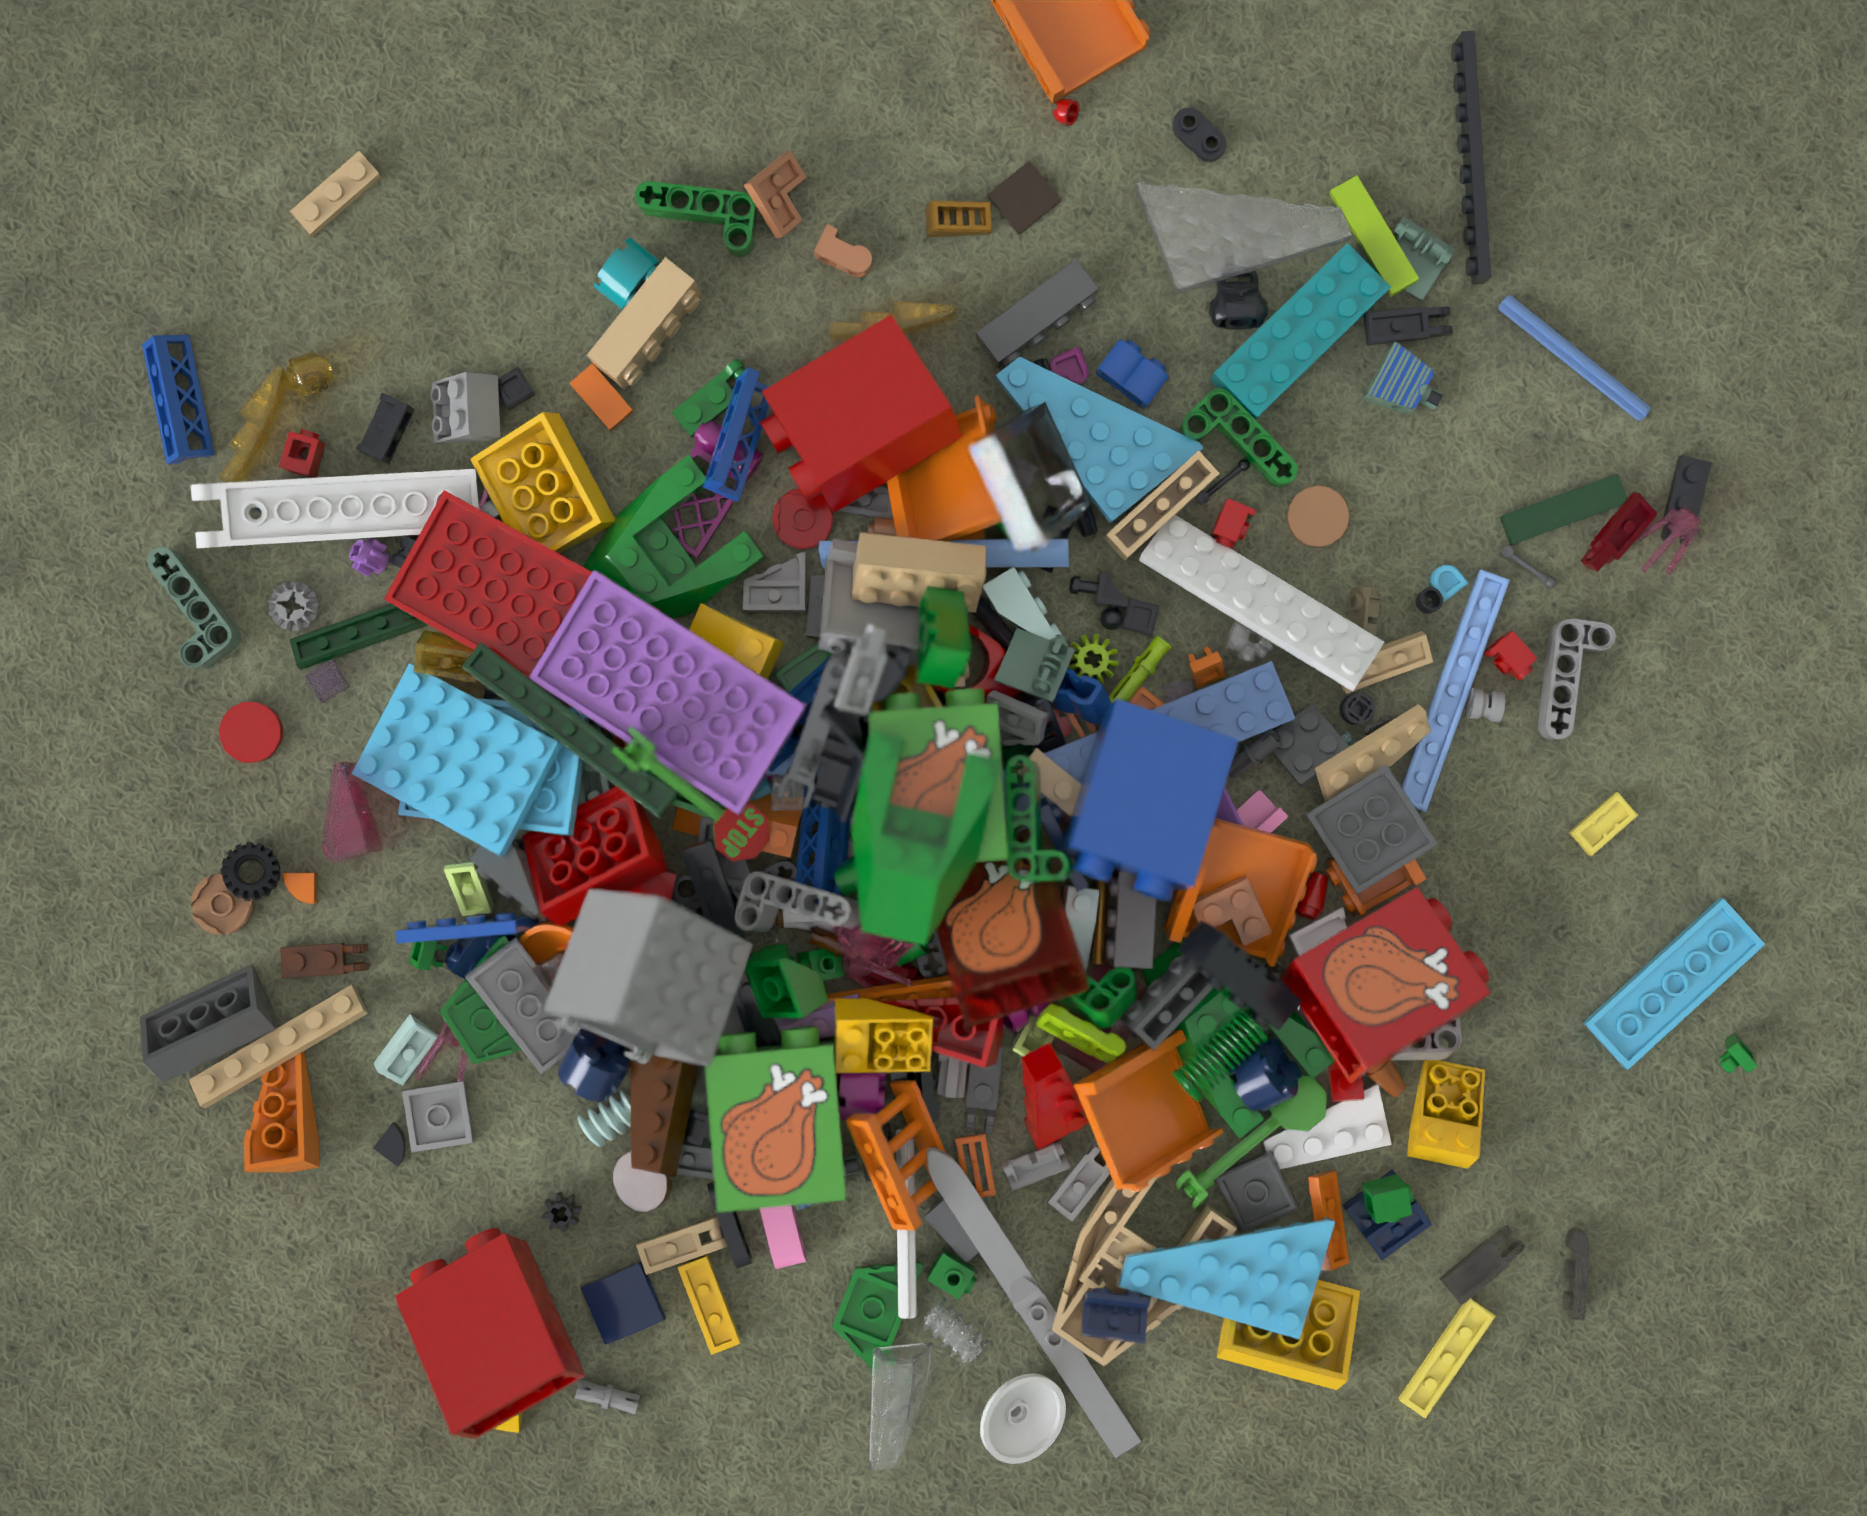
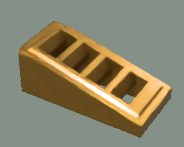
(946, 230)

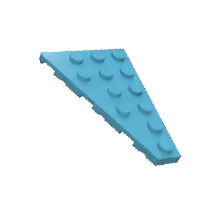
(1111, 446)
(1247, 1277)

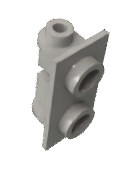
(1036, 1166)

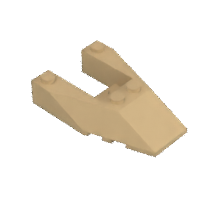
(1100, 1260)

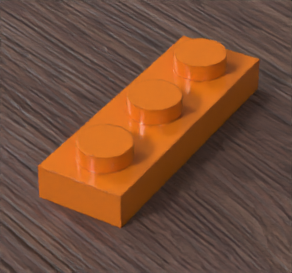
(1327, 1203)

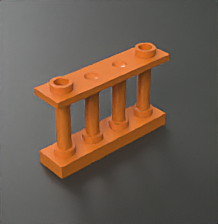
(879, 1158)

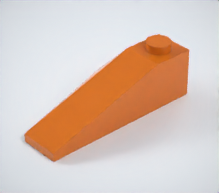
(782, 826)
(284, 1122)

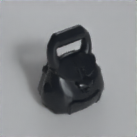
(1238, 304)

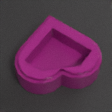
(1071, 366)

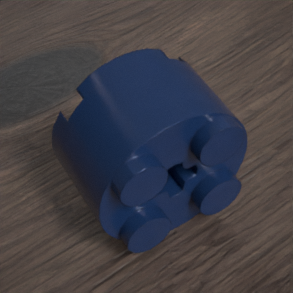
(594, 1066)
(1266, 1076)

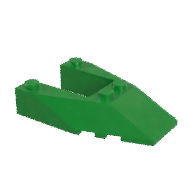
(651, 561)
(912, 858)
(1213, 1014)

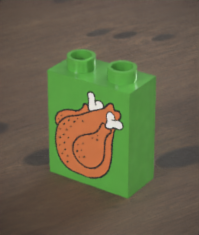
(937, 754)
(774, 1121)

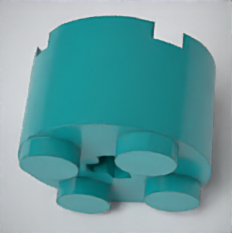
(626, 273)

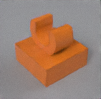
(1207, 668)

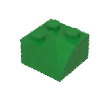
(782, 985)

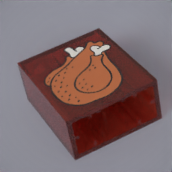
(1008, 943)

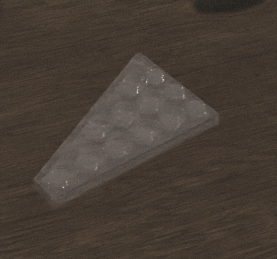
(1223, 236)

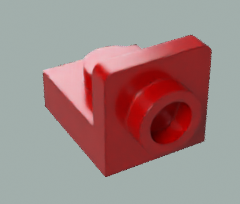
(1340, 1087)

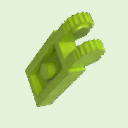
(1080, 1034)

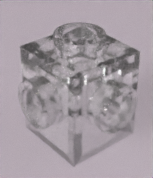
(1239, 643)

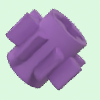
(369, 556)

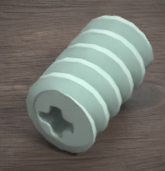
(608, 1121)

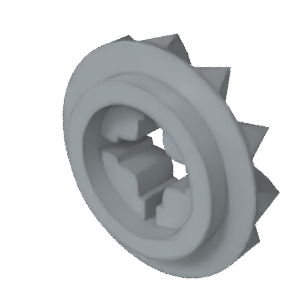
(299, 618)

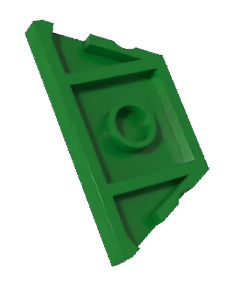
(870, 1309)

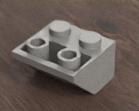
(465, 408)

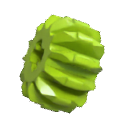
(1095, 649)

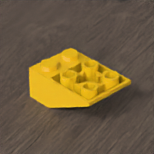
(880, 1038)
(1447, 1114)

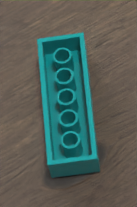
(1301, 331)

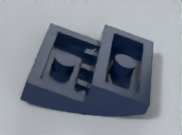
(1386, 1236)
(623, 1303)

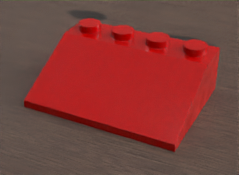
(608, 852)

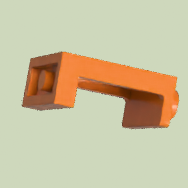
(1385, 888)

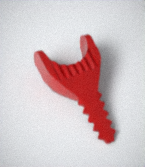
(993, 657)

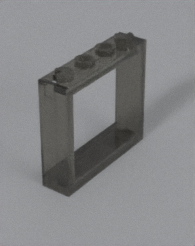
(1006, 489)

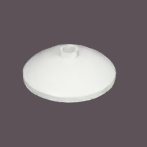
(1023, 1418)

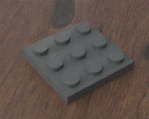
(1371, 829)

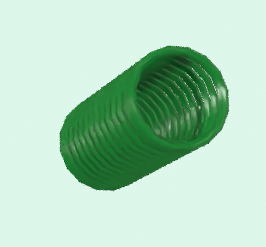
(1250, 1027)

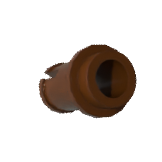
(826, 940)

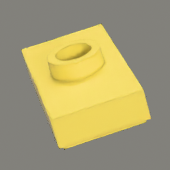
(1603, 823)

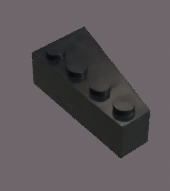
(1239, 974)

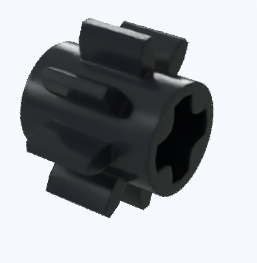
(569, 1214)

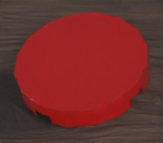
(802, 529)
(251, 732)

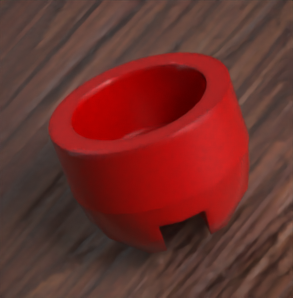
(1066, 111)

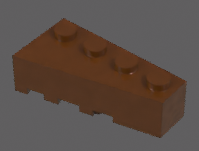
(659, 1112)

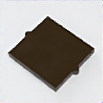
(1024, 197)

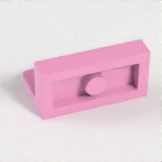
(1261, 813)

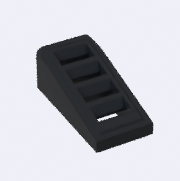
(1053, 741)

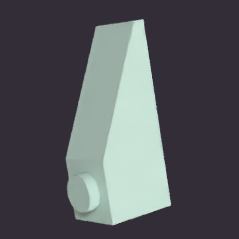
(1081, 913)

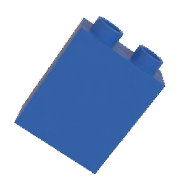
(1148, 799)

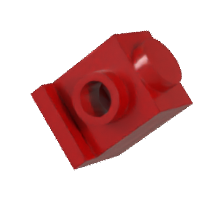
(292, 454)
(1231, 523)
(1511, 655)

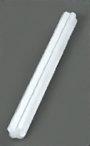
(907, 1246)

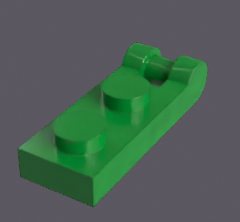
(708, 401)

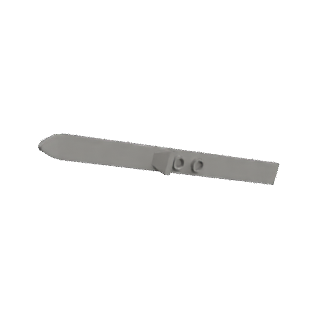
(1030, 1301)

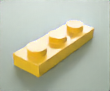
(709, 1304)

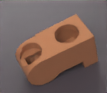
(841, 255)

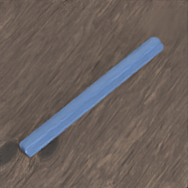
(1574, 358)

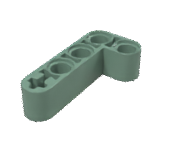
(190, 605)

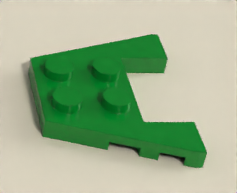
(474, 1022)

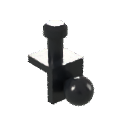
(1106, 595)

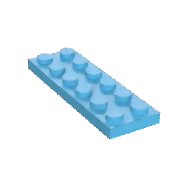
(1673, 983)

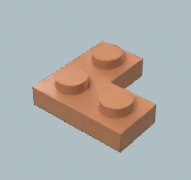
(770, 192)
(1235, 903)

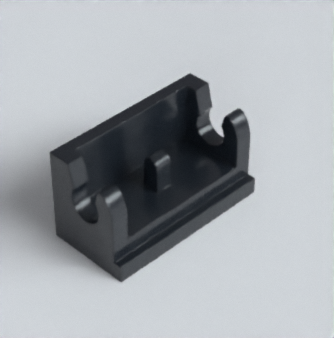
(386, 429)

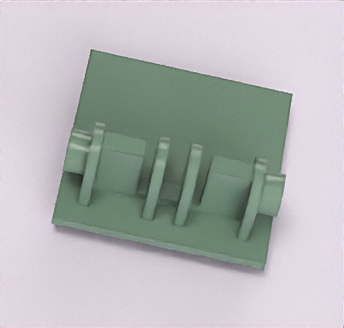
(1425, 254)
(1035, 664)

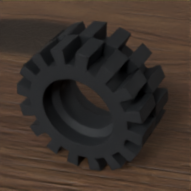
(246, 853)

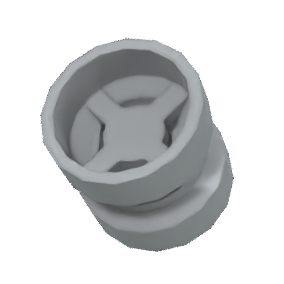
(1485, 705)

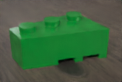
(942, 637)

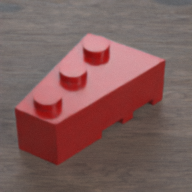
(1049, 1098)

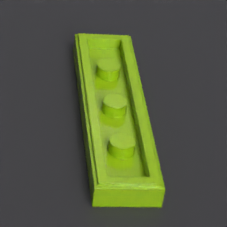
(1374, 235)

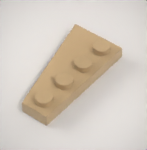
(1372, 752)

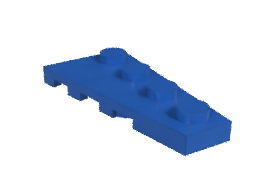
(473, 927)

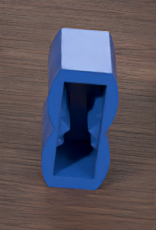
(1132, 372)
(1082, 696)

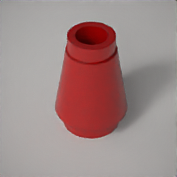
(1314, 898)

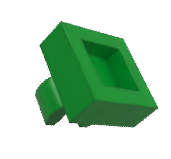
(423, 952)
(1736, 1055)

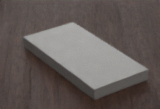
(518, 1002)

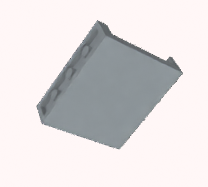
(847, 619)

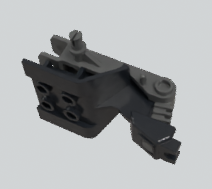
(838, 736)

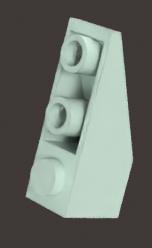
(1014, 603)

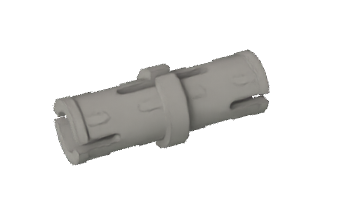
(607, 1396)

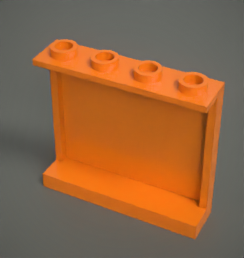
(1073, 39)
(945, 491)
(1275, 870)
(1144, 1114)

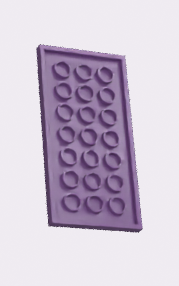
(687, 697)

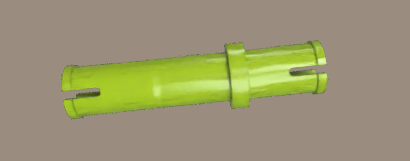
(1141, 669)

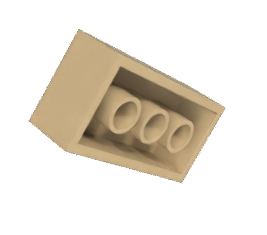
(645, 324)
(901, 567)

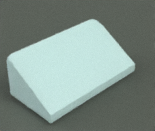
(405, 1050)

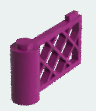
(706, 441)

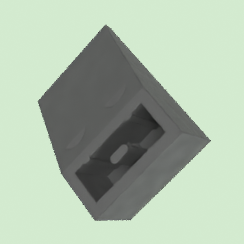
(511, 874)

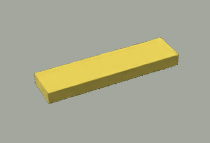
(1446, 1357)

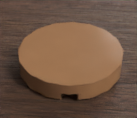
(1317, 516)
(233, 911)

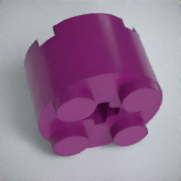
(861, 1093)

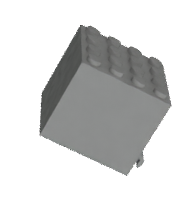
(648, 977)

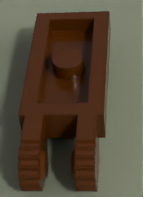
(320, 960)

